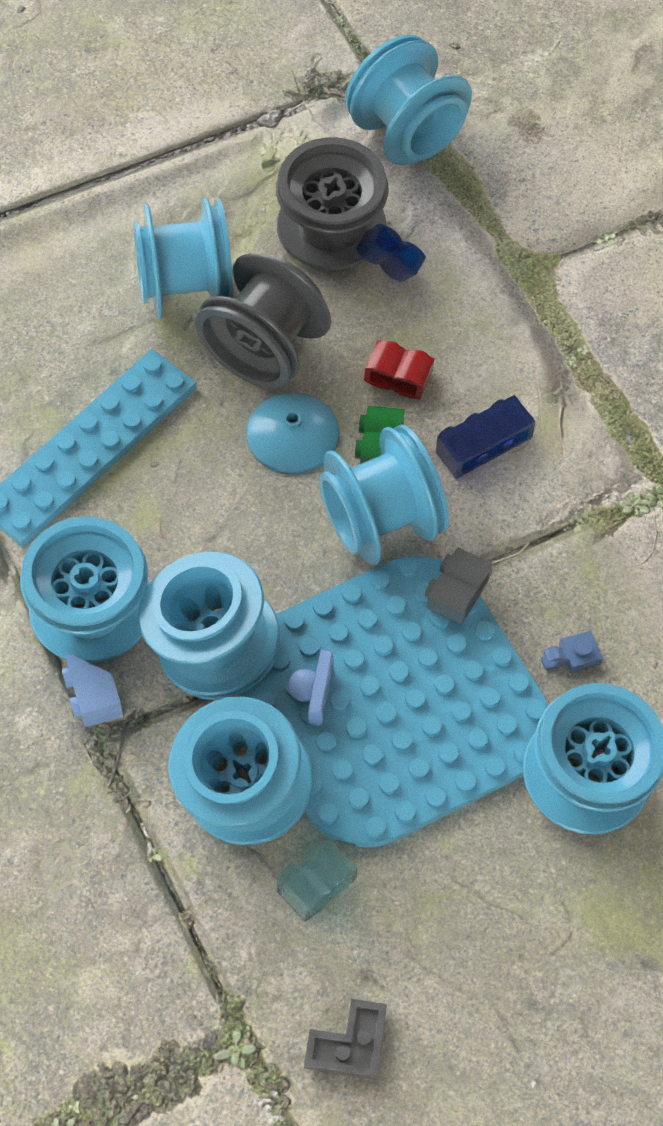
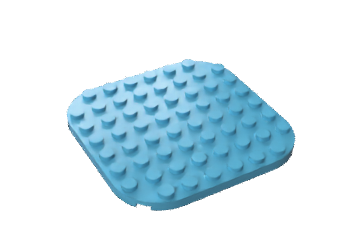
(414, 706)

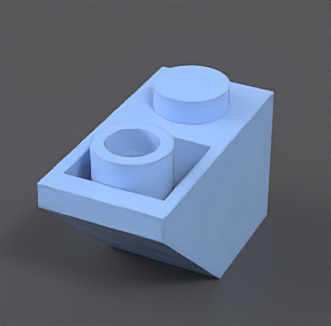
(94, 691)

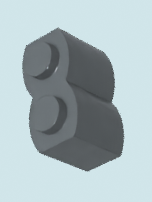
(459, 585)

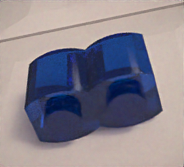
(385, 248)

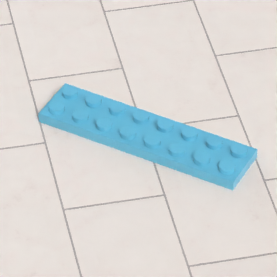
(90, 445)

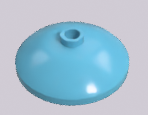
(292, 446)

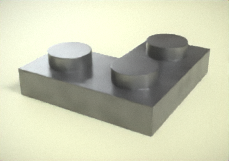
(354, 1052)

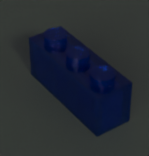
(484, 436)

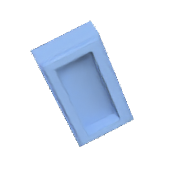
(313, 687)

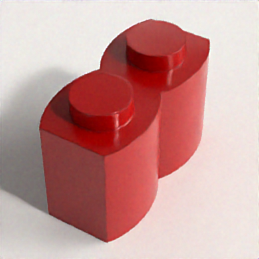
(399, 369)

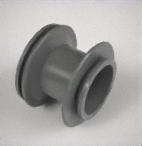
(328, 201)
(256, 329)

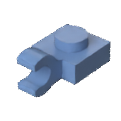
(576, 651)

